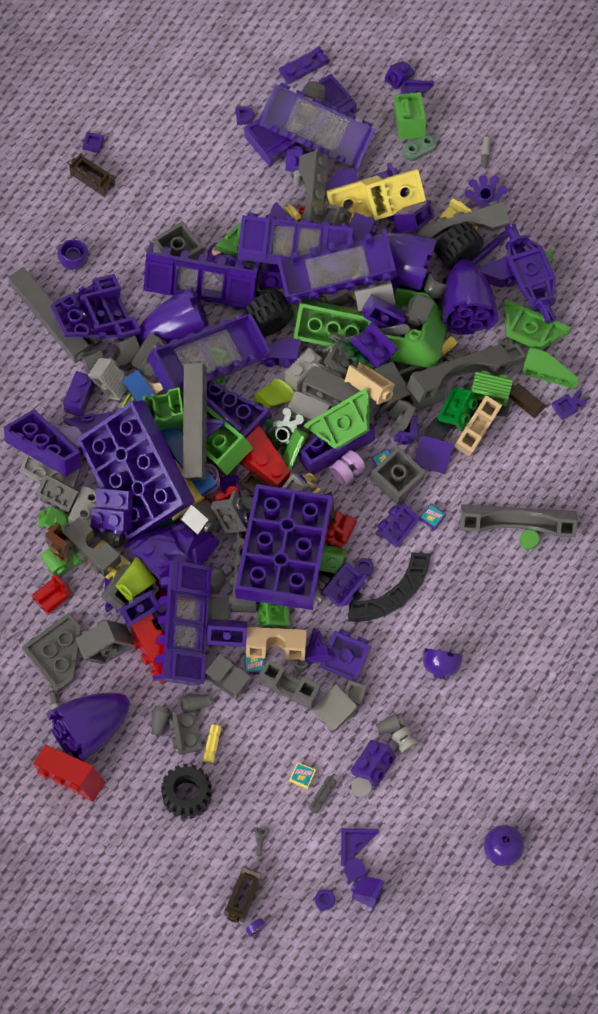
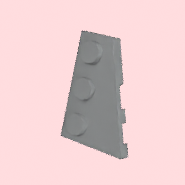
(37, 470)

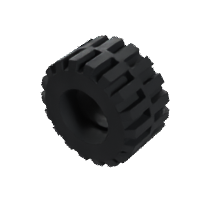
(458, 243)
(270, 312)
(186, 775)

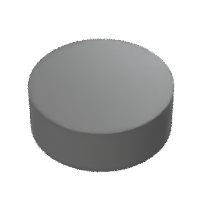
(361, 787)

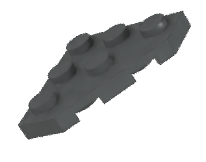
(56, 652)

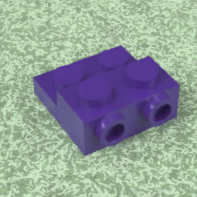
(112, 510)
(347, 654)

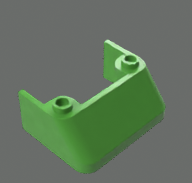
(424, 346)

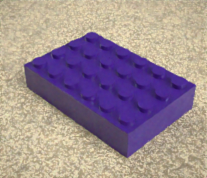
(133, 456)
(284, 547)

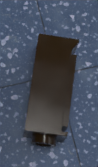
(87, 179)
(235, 914)

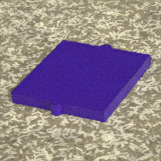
(433, 454)

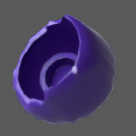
(73, 254)

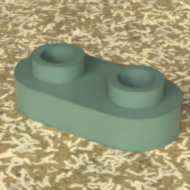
(420, 147)

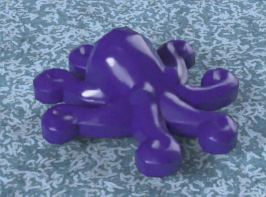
(485, 192)

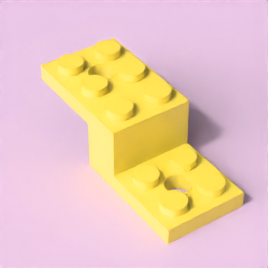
(379, 196)

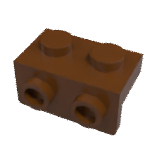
(56, 543)

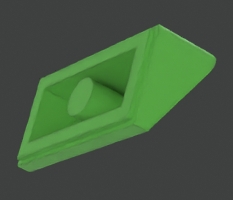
(293, 449)

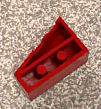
(265, 460)
(145, 638)
(69, 772)

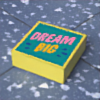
(302, 775)

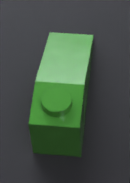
(547, 368)

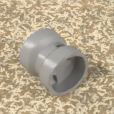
(405, 740)

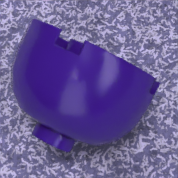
(441, 662)
(504, 853)

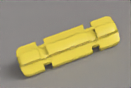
(292, 212)
(212, 743)

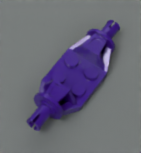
(531, 272)

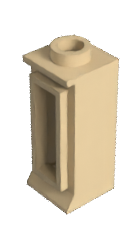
(365, 377)

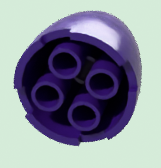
(411, 258)
(468, 300)
(175, 318)
(88, 722)

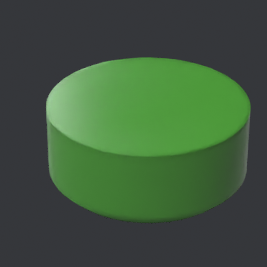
(529, 539)

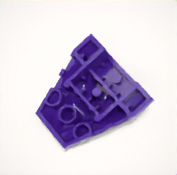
(95, 312)
(169, 543)

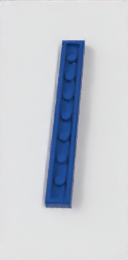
(173, 437)

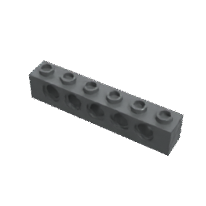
(240, 605)

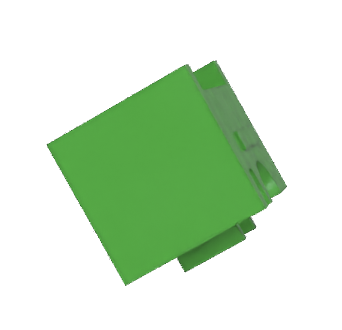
(409, 116)
(167, 408)

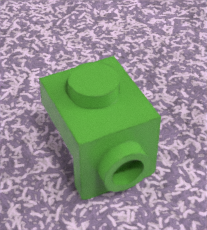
(50, 516)

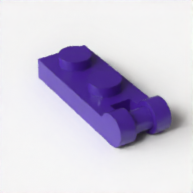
(303, 65)

